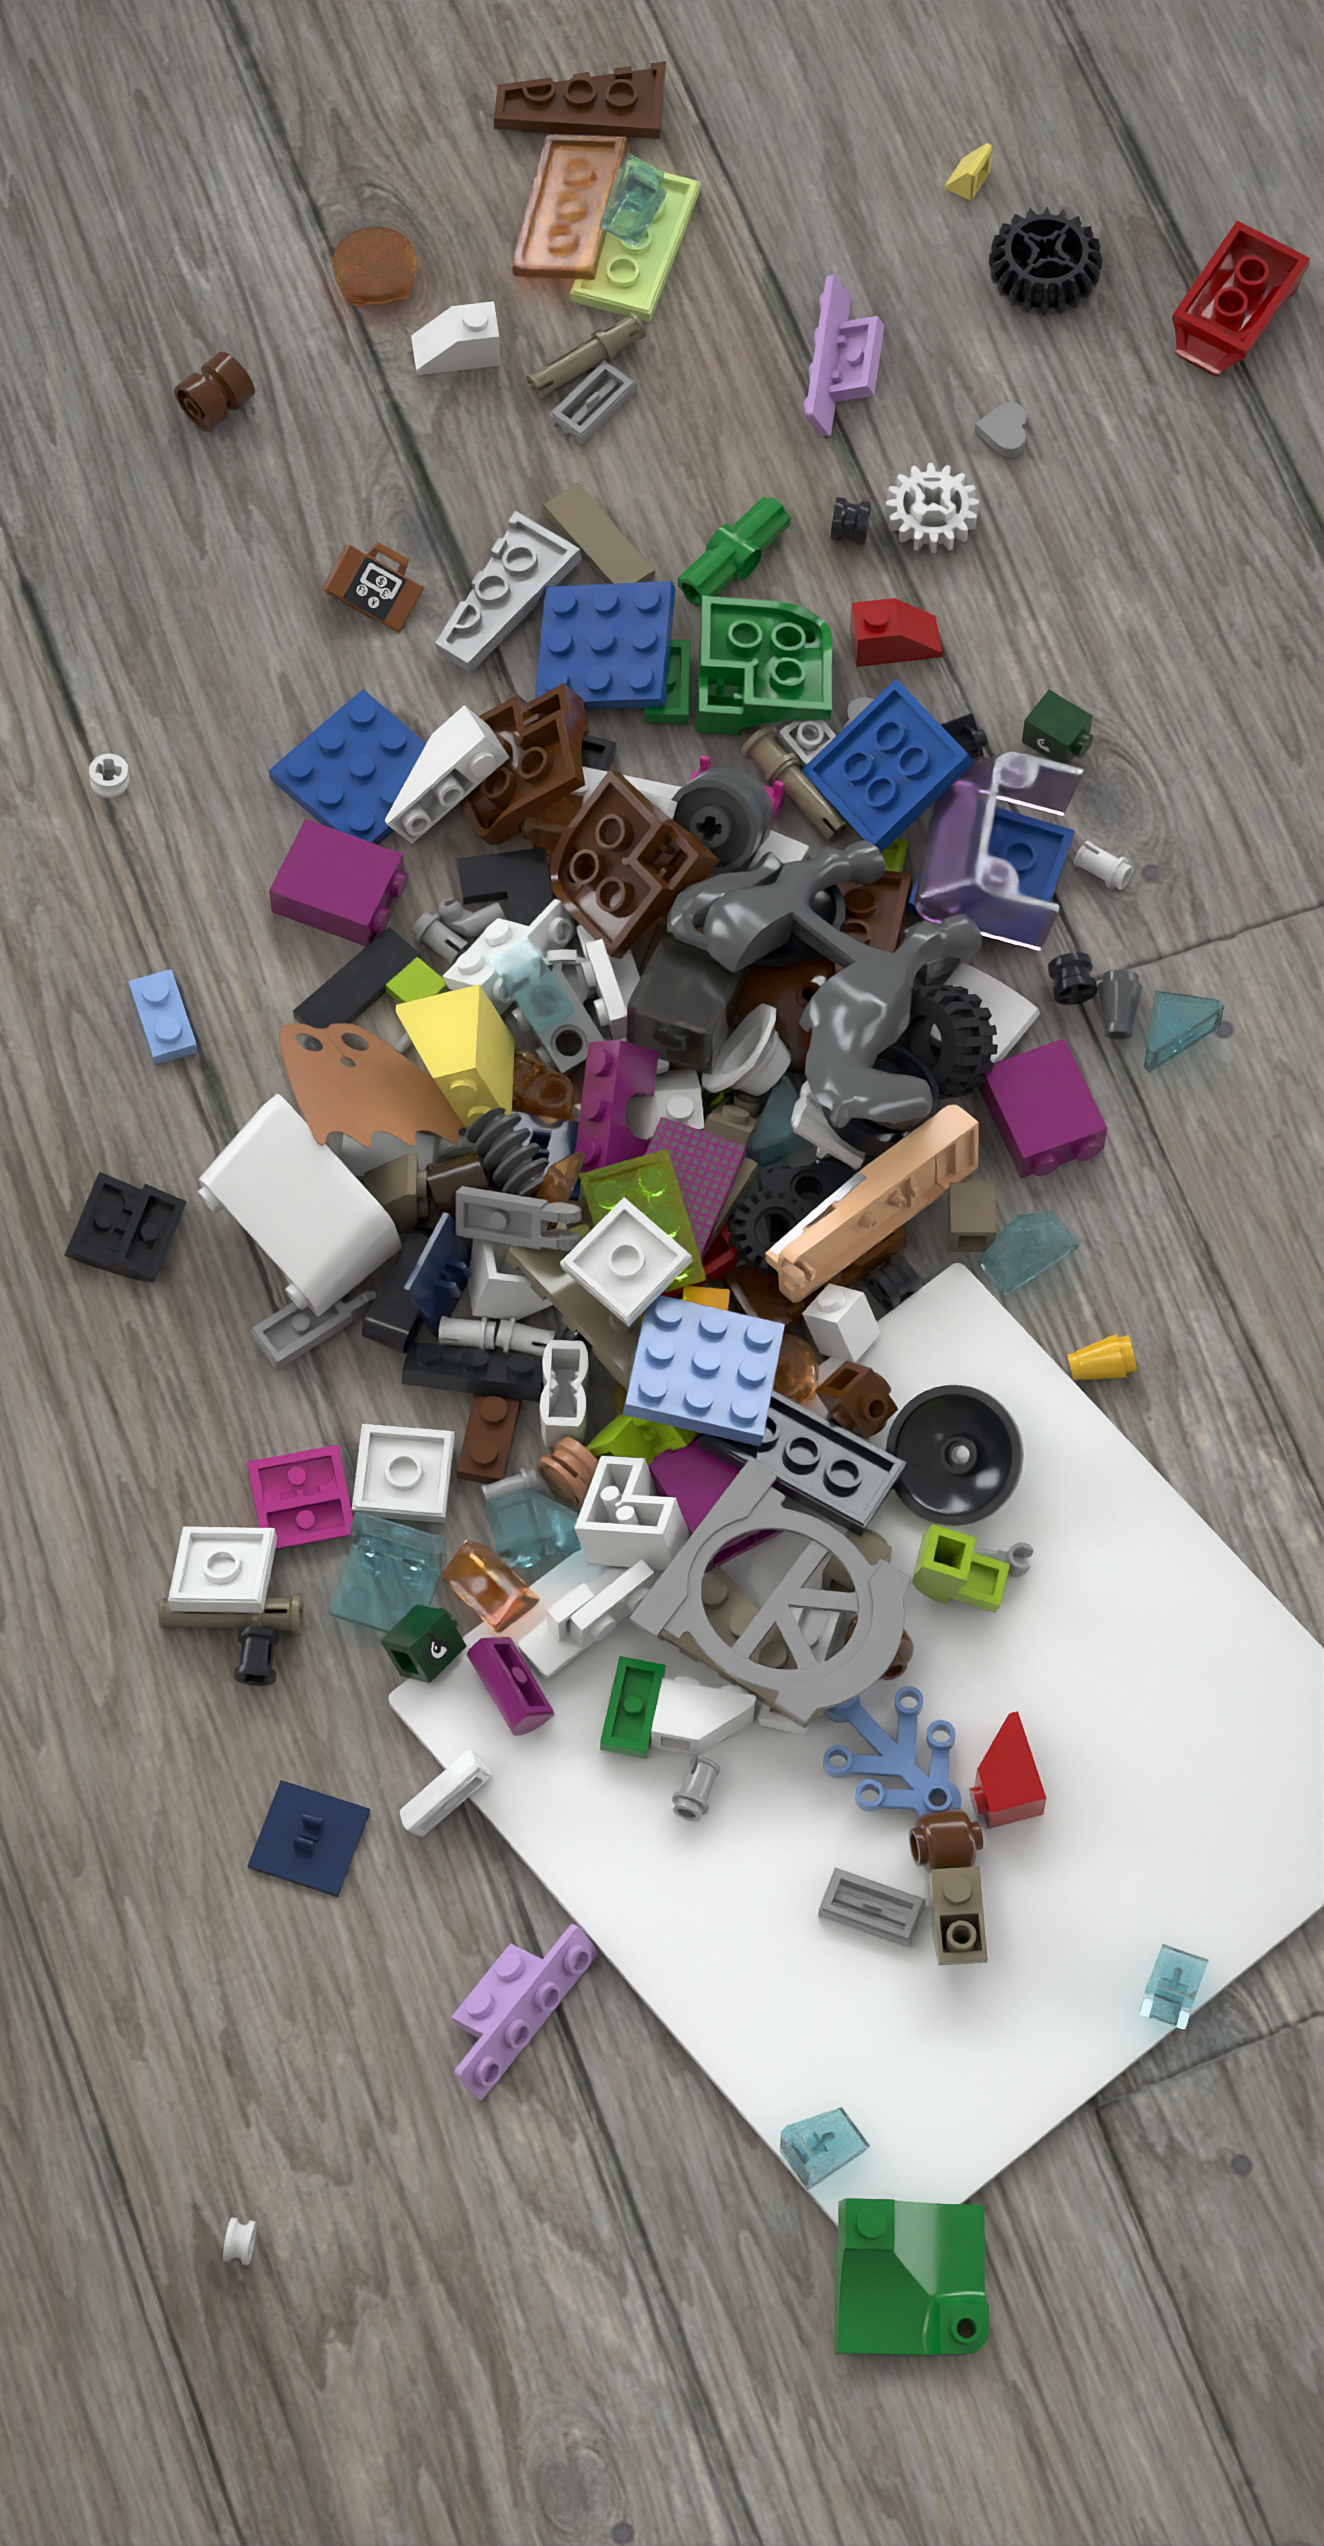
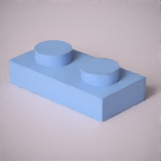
(163, 1016)

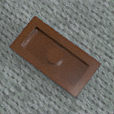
(488, 1438)

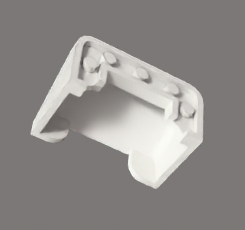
(300, 1206)

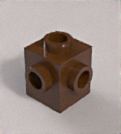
(857, 1399)

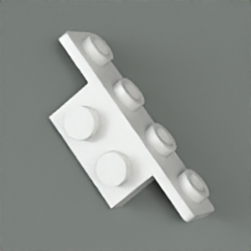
(547, 932)
(614, 984)
(616, 1596)

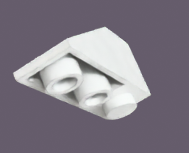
(448, 769)

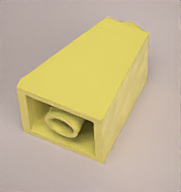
(463, 1049)

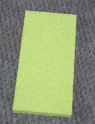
(631, 276)

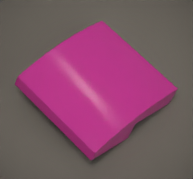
(302, 1496)

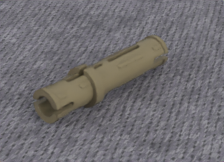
(600, 347)

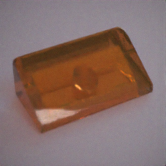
(561, 1181)
(488, 1586)

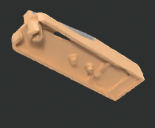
(876, 1202)

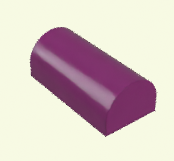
(510, 1684)

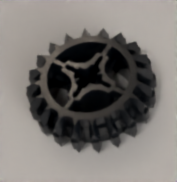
(1049, 275)

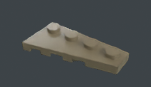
(611, 1338)
(729, 1615)

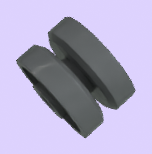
(726, 813)

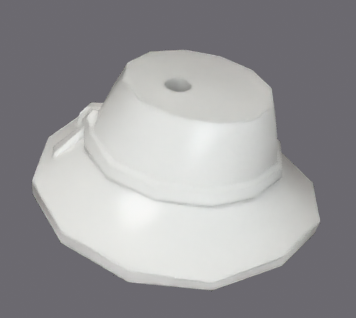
(751, 1056)

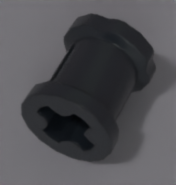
(256, 1656)

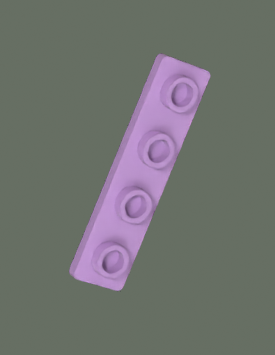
(843, 359)
(514, 2004)

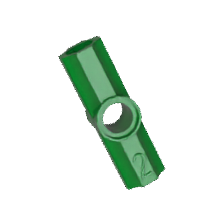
(734, 550)

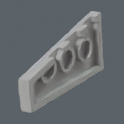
(506, 590)

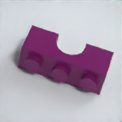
(613, 1076)

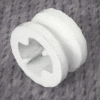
(120, 779)
(239, 2241)

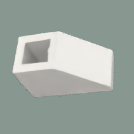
(698, 1717)

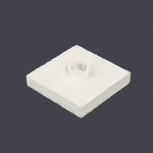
(626, 1261)
(403, 1473)
(222, 1569)

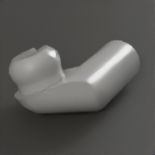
(465, 921)

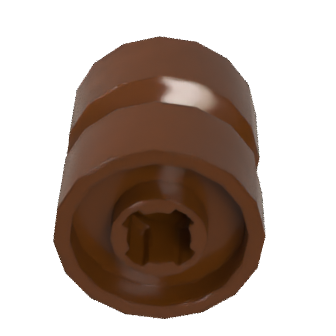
(219, 388)

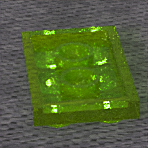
(654, 1190)

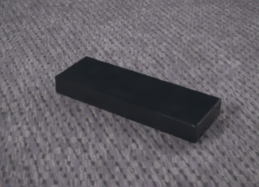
(357, 983)

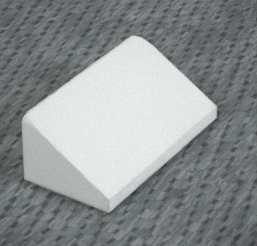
(444, 1794)

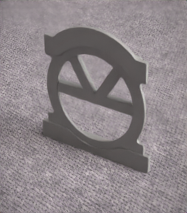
(878, 1600)

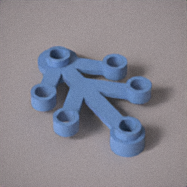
(895, 1758)

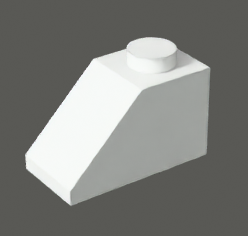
(458, 340)

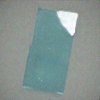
(532, 985)

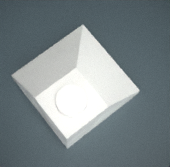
(675, 1098)
(496, 1287)

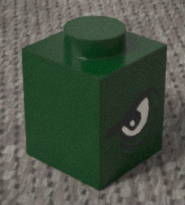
(1058, 729)
(423, 1643)

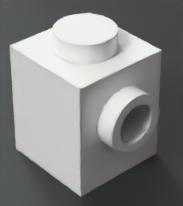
(841, 1323)

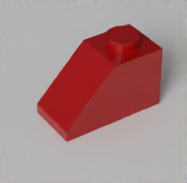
(892, 632)
(1007, 1778)

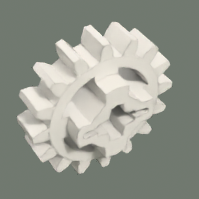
(931, 507)

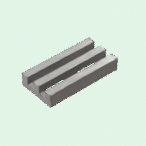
(603, 413)
(867, 1924)

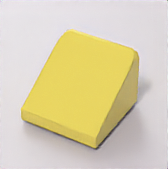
(971, 172)

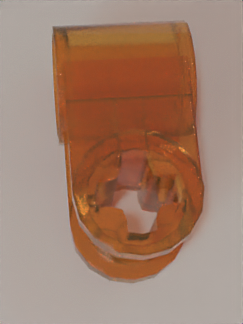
(536, 1084)

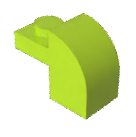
(638, 1439)
(952, 1570)

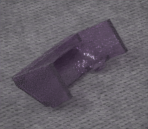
(955, 865)

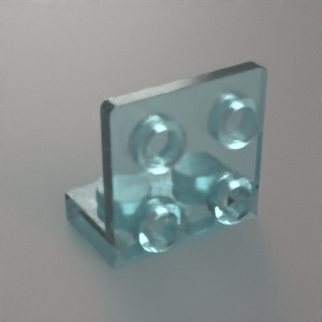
(387, 1572)

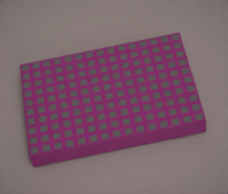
(704, 1171)

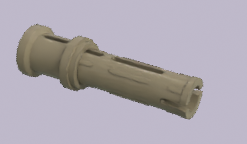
(784, 767)
(278, 1614)

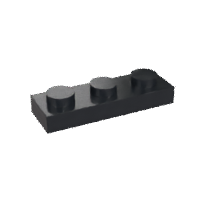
(473, 1371)

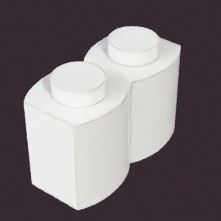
(564, 1391)

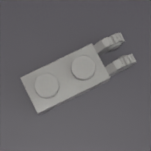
(514, 1219)
(296, 1331)

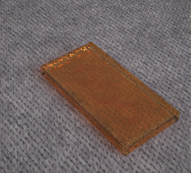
(566, 207)

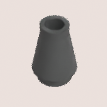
(1119, 1002)

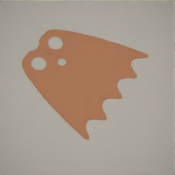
(374, 1096)

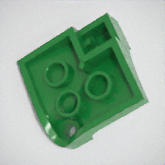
(759, 666)
(909, 2278)

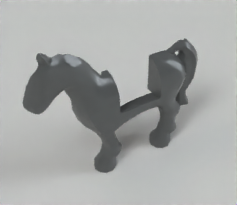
(854, 1010)

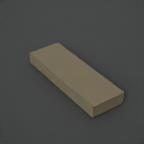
(597, 537)

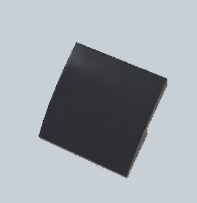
(125, 1228)

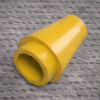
(1103, 1359)

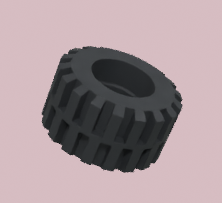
(963, 1032)

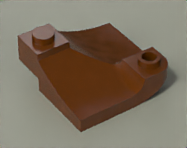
(542, 762)
(624, 864)

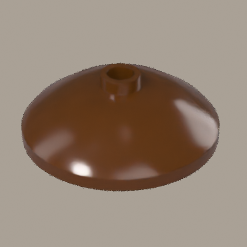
(783, 990)

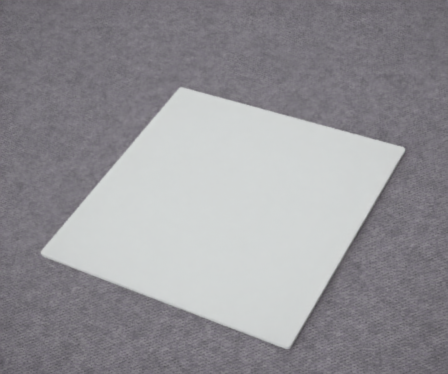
(1171, 1751)

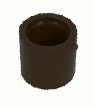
(450, 1176)

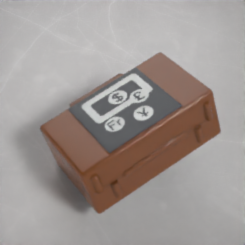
(372, 586)

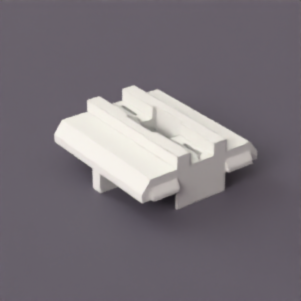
(812, 1125)

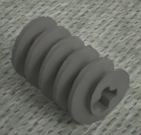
(506, 1154)

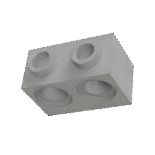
(576, 1024)

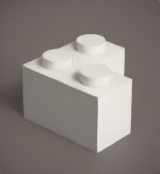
(627, 1519)

